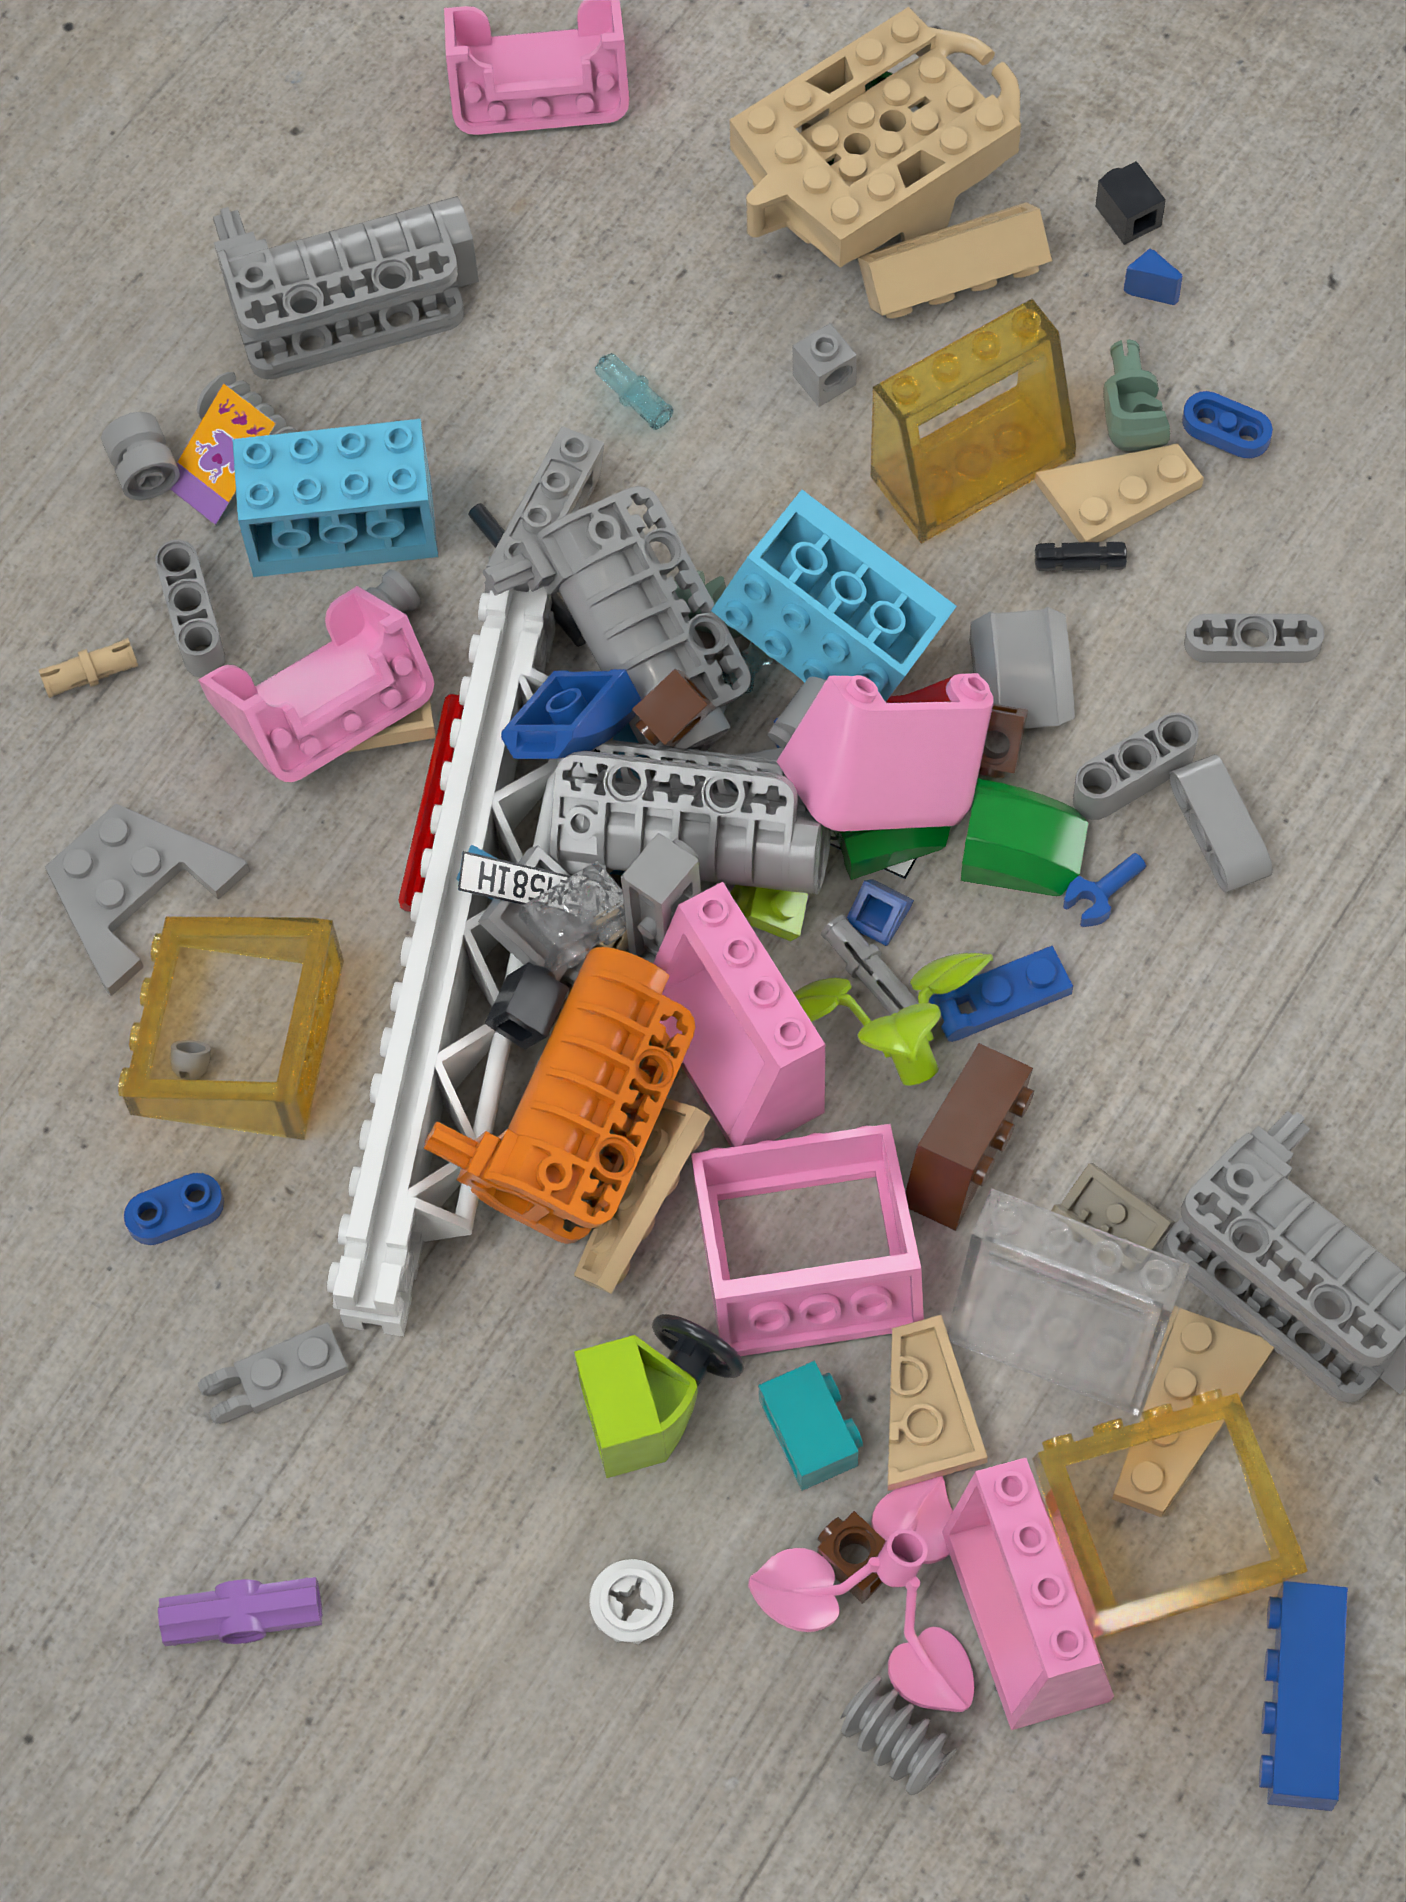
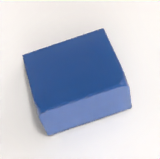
(1153, 279)
(878, 911)

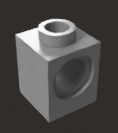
(824, 364)

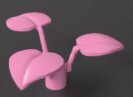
(800, 1594)

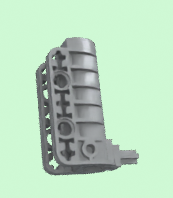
(346, 283)
(629, 603)
(734, 834)
(1295, 1261)

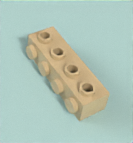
(954, 260)

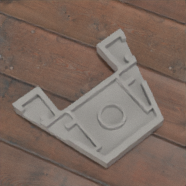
(118, 869)

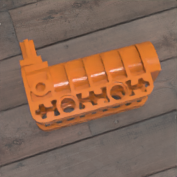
(574, 1099)

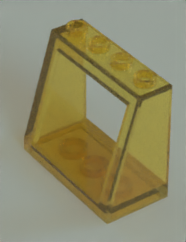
(988, 449)
(245, 1106)
(1079, 1550)

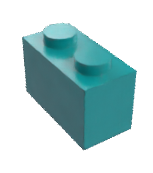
(809, 1424)

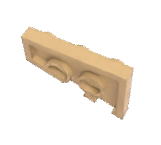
(929, 1408)

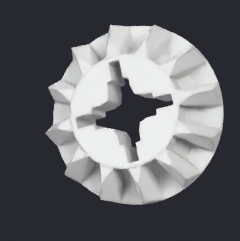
(620, 1580)

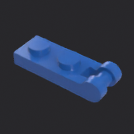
(1004, 993)

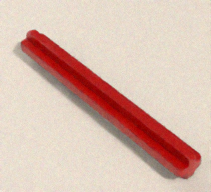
(432, 795)

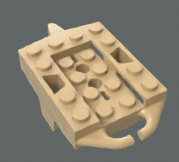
(890, 164)

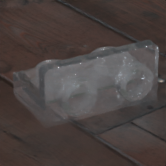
(576, 916)

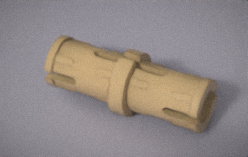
(88, 668)

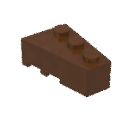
(966, 1134)

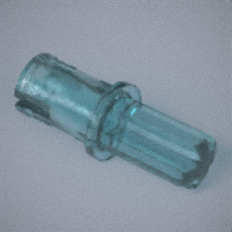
(634, 391)

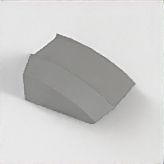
(1026, 663)

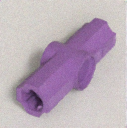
(240, 1611)

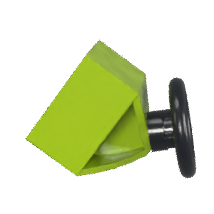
(644, 1399)

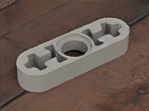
(1239, 652)

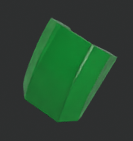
(1022, 840)
(877, 849)

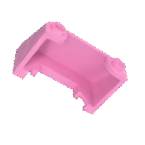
(537, 76)
(332, 696)
(888, 762)

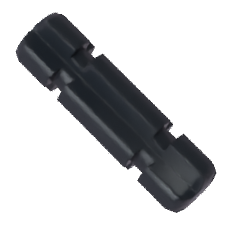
(1080, 556)

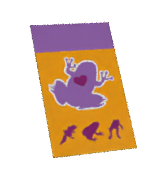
(208, 459)

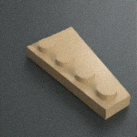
(656, 1176)
(1196, 1360)

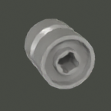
(140, 456)

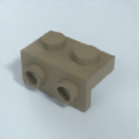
(1113, 1208)

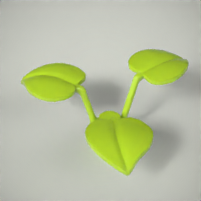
(905, 1033)

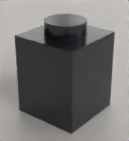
(1130, 202)
(527, 1005)

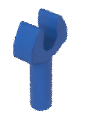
(1100, 891)

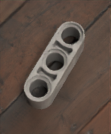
(186, 590)
(1143, 747)
(1220, 823)

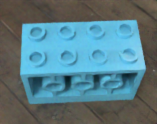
(335, 497)
(831, 601)

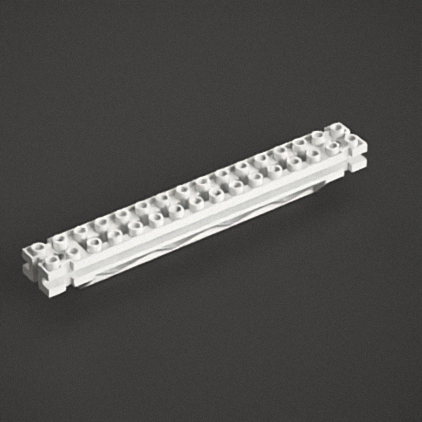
(424, 1063)

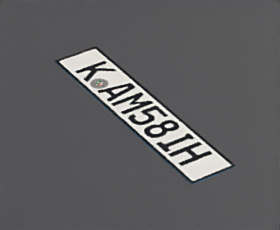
(504, 879)

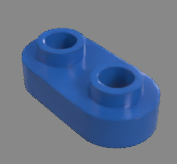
(1228, 424)
(174, 1211)

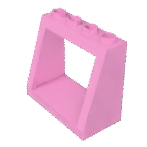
(752, 1041)
(820, 1301)
(1023, 1598)

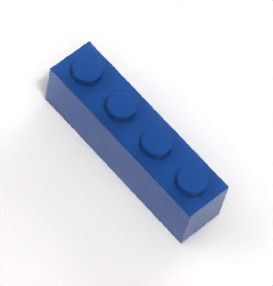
(1306, 1696)

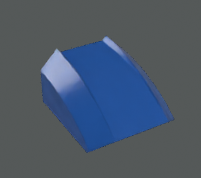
(571, 714)

